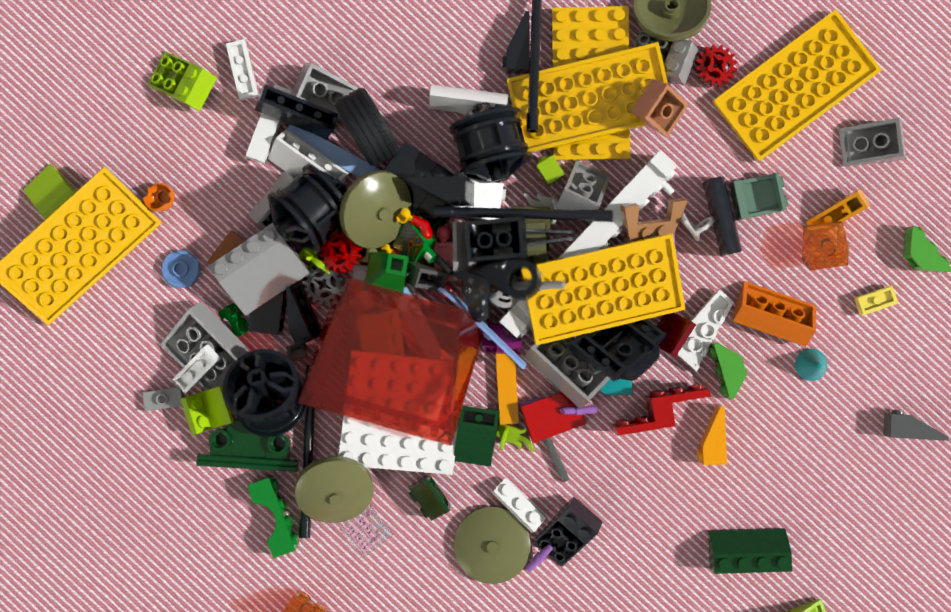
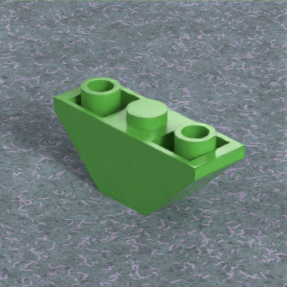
(923, 253)
(728, 368)

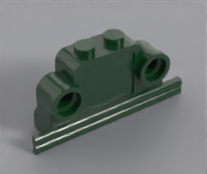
(244, 450)

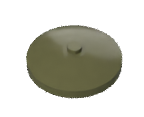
(671, 18)
(372, 207)
(334, 489)
(491, 545)

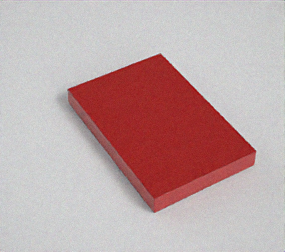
(546, 420)

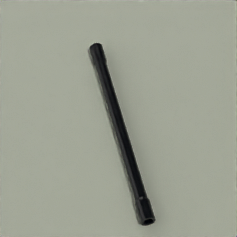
(532, 115)
(595, 215)
(305, 521)

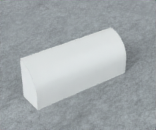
(461, 99)
(292, 154)

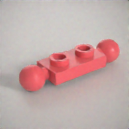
(445, 251)

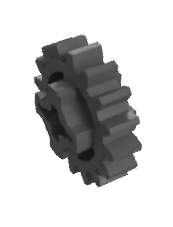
(317, 295)

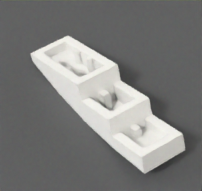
(264, 135)

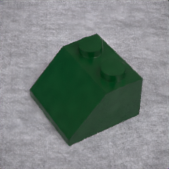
(430, 497)

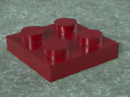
(677, 332)

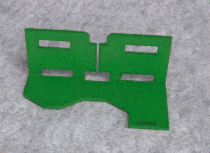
(224, 313)

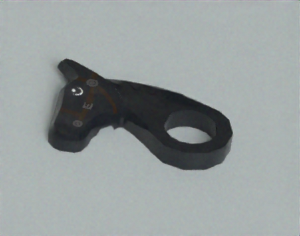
(491, 276)

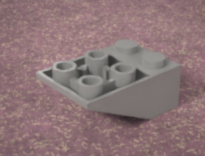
(676, 56)

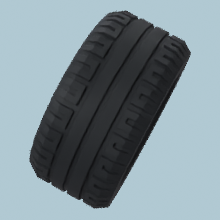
(367, 126)

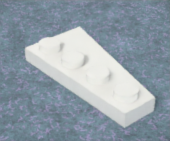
(707, 324)

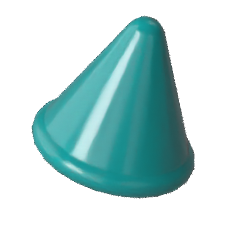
(811, 364)

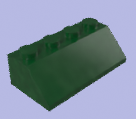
(749, 551)

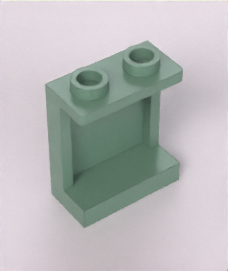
(758, 196)

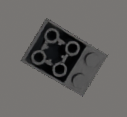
(455, 190)
(569, 531)

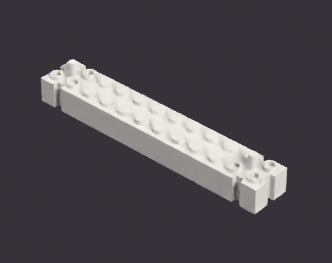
(644, 184)

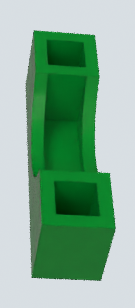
(266, 493)

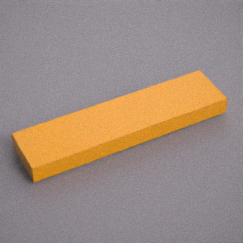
(507, 389)

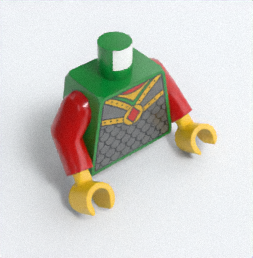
(413, 239)

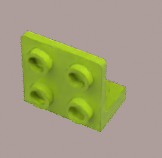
(206, 410)

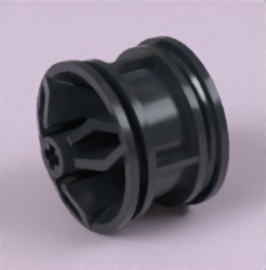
(490, 142)
(308, 208)
(248, 390)

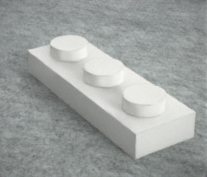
(242, 69)
(196, 368)
(518, 505)

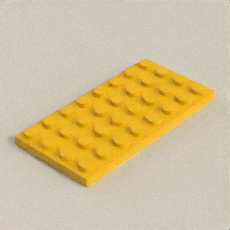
(582, 35)
(796, 85)
(588, 96)
(76, 246)
(606, 289)

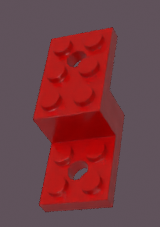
(660, 409)

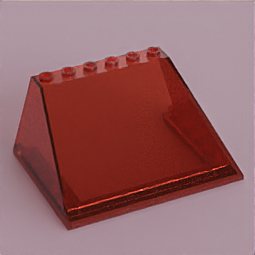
(393, 361)

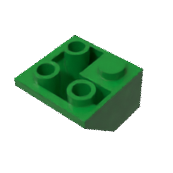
(387, 270)

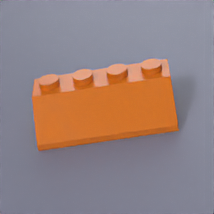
(775, 314)

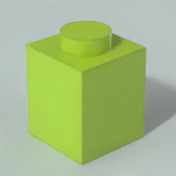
(549, 170)

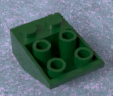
(476, 435)

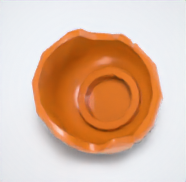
(159, 197)

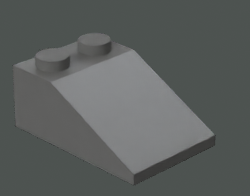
(321, 87)
(872, 143)
(583, 189)

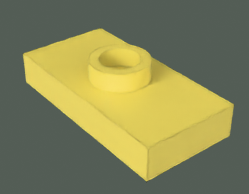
(876, 300)

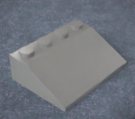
(259, 269)
(193, 332)
(566, 371)

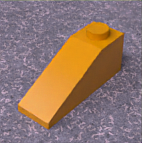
(842, 209)
(713, 442)

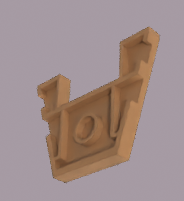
(652, 228)

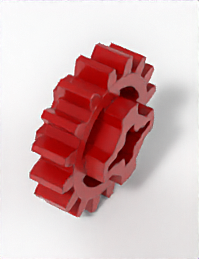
(718, 72)
(340, 253)

